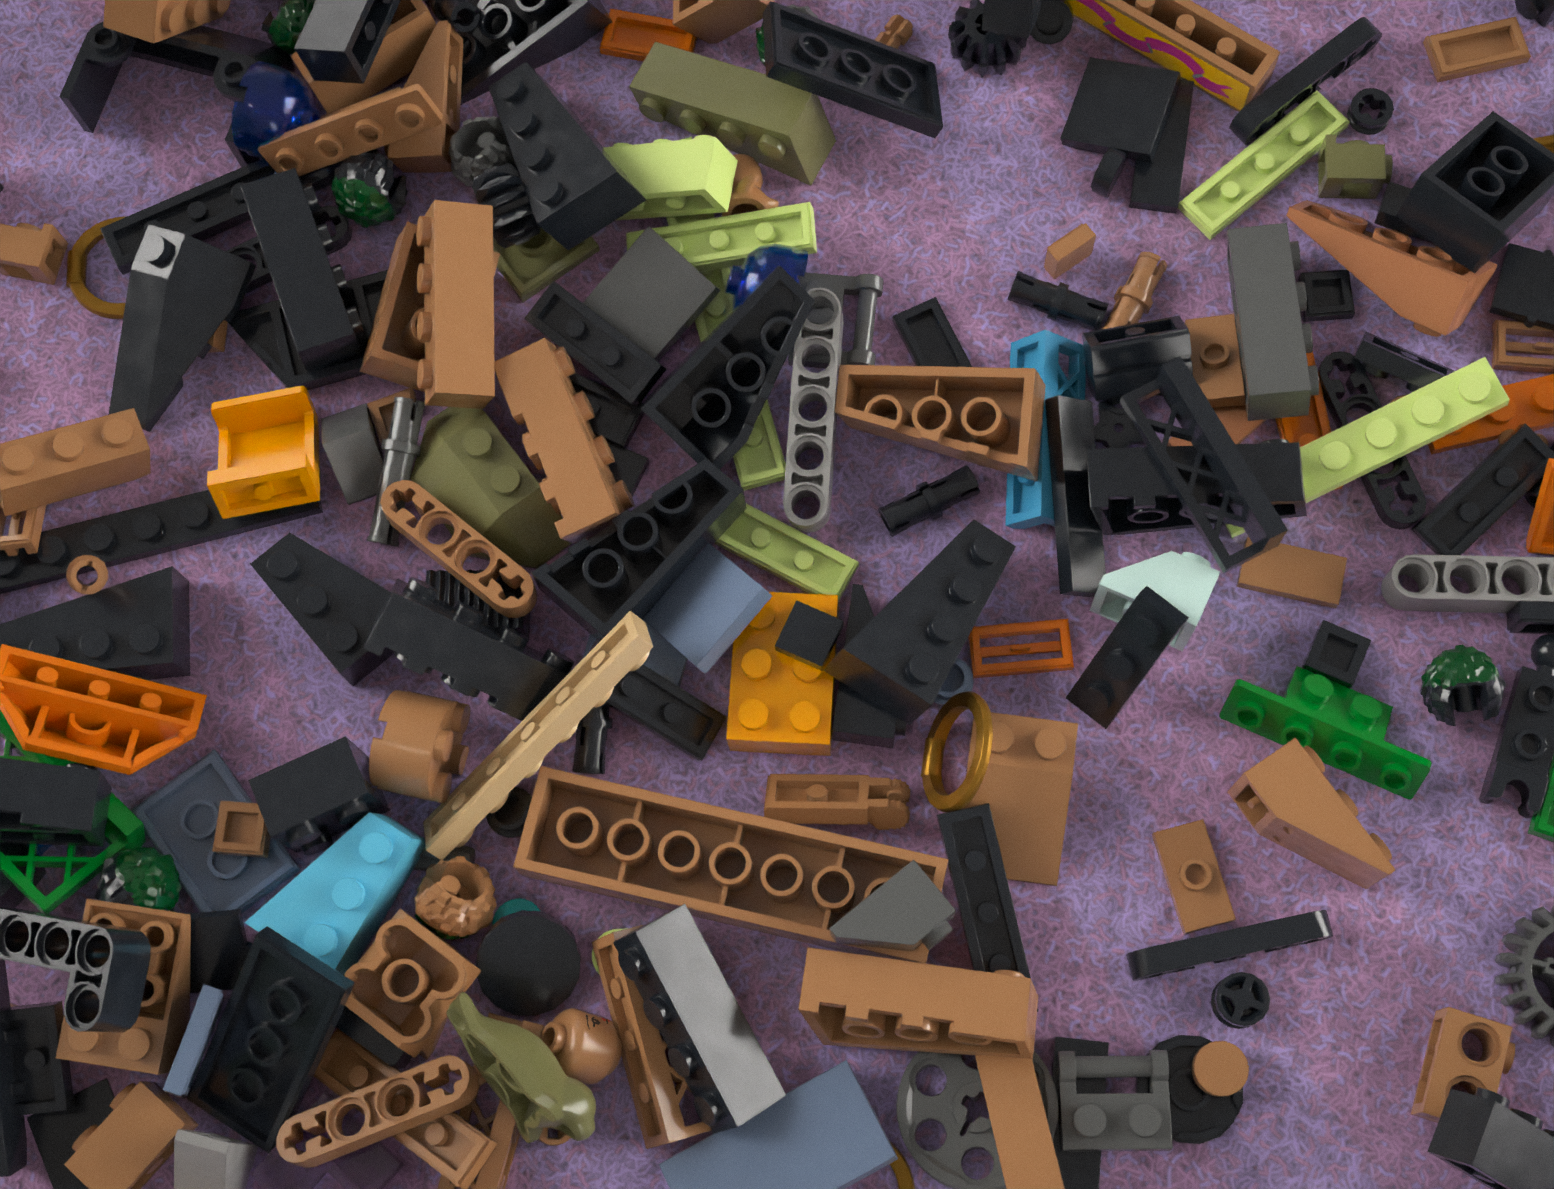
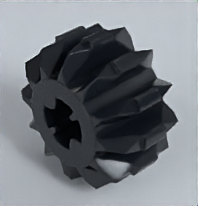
(981, 46)
(512, 212)

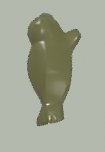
(524, 1074)

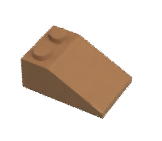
(1028, 792)

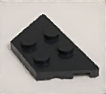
(269, 336)

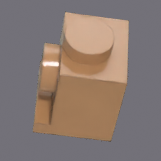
(31, 252)

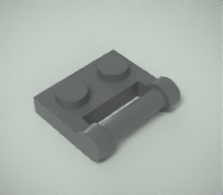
(867, 289)
(1114, 1119)

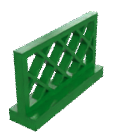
(121, 833)

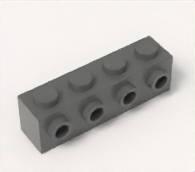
(1269, 322)

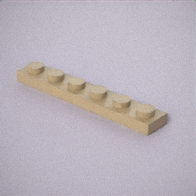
(542, 729)

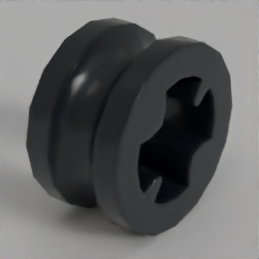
(1377, 100)

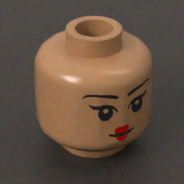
(583, 1044)

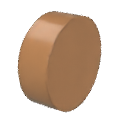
(1220, 1068)

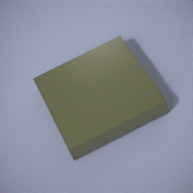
(539, 262)

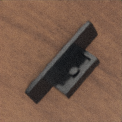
(29, 1072)

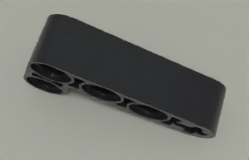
(103, 960)

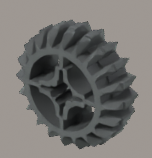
(1525, 968)

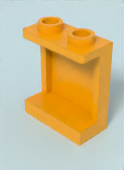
(265, 452)

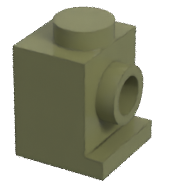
(1352, 169)

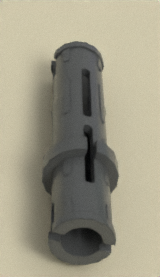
(397, 463)

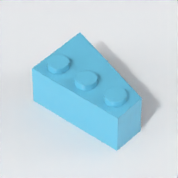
(344, 892)

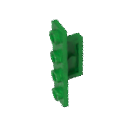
(1334, 722)

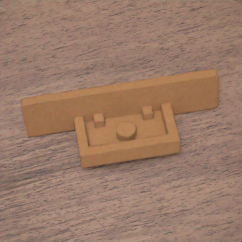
(353, 130)

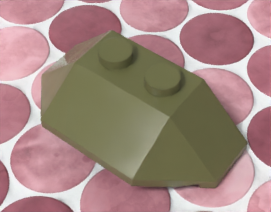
(487, 486)

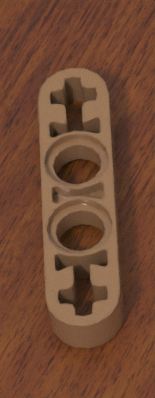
(460, 546)
(376, 1104)

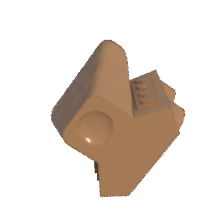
(408, 984)

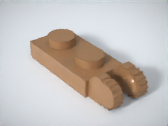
(837, 800)

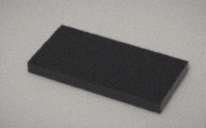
(851, 69)
(270, 1038)

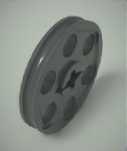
(949, 1110)

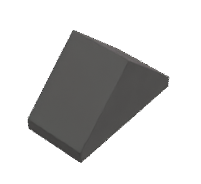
(353, 452)

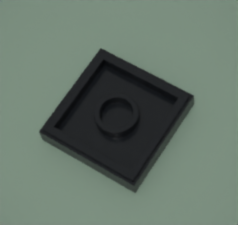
(1121, 108)

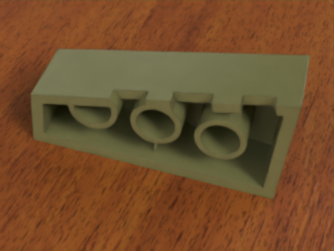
(738, 107)

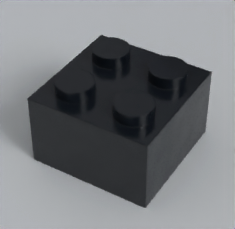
(317, 796)

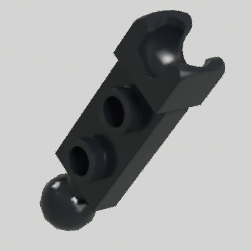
(1526, 734)

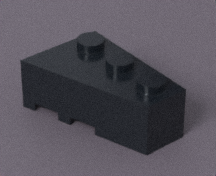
(327, 601)
(52, 803)

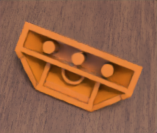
(93, 712)

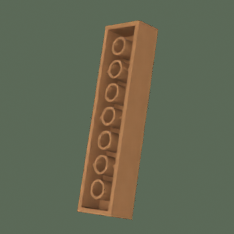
(708, 857)

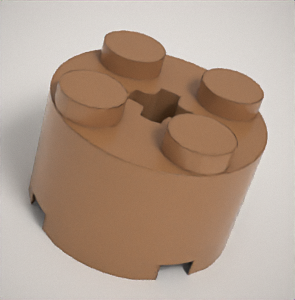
(419, 745)

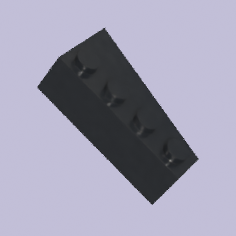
(919, 634)

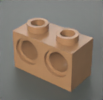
(1448, 1065)

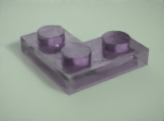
(362, 1169)

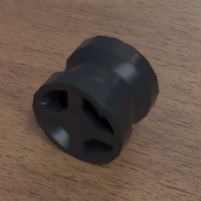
(1251, 995)

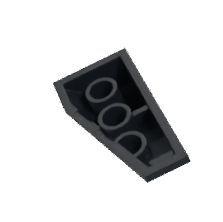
(524, 32)
(172, 309)
(727, 378)

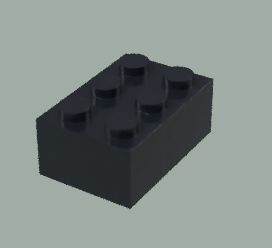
(1481, 192)

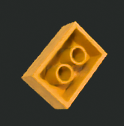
(773, 697)

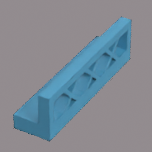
(1027, 500)

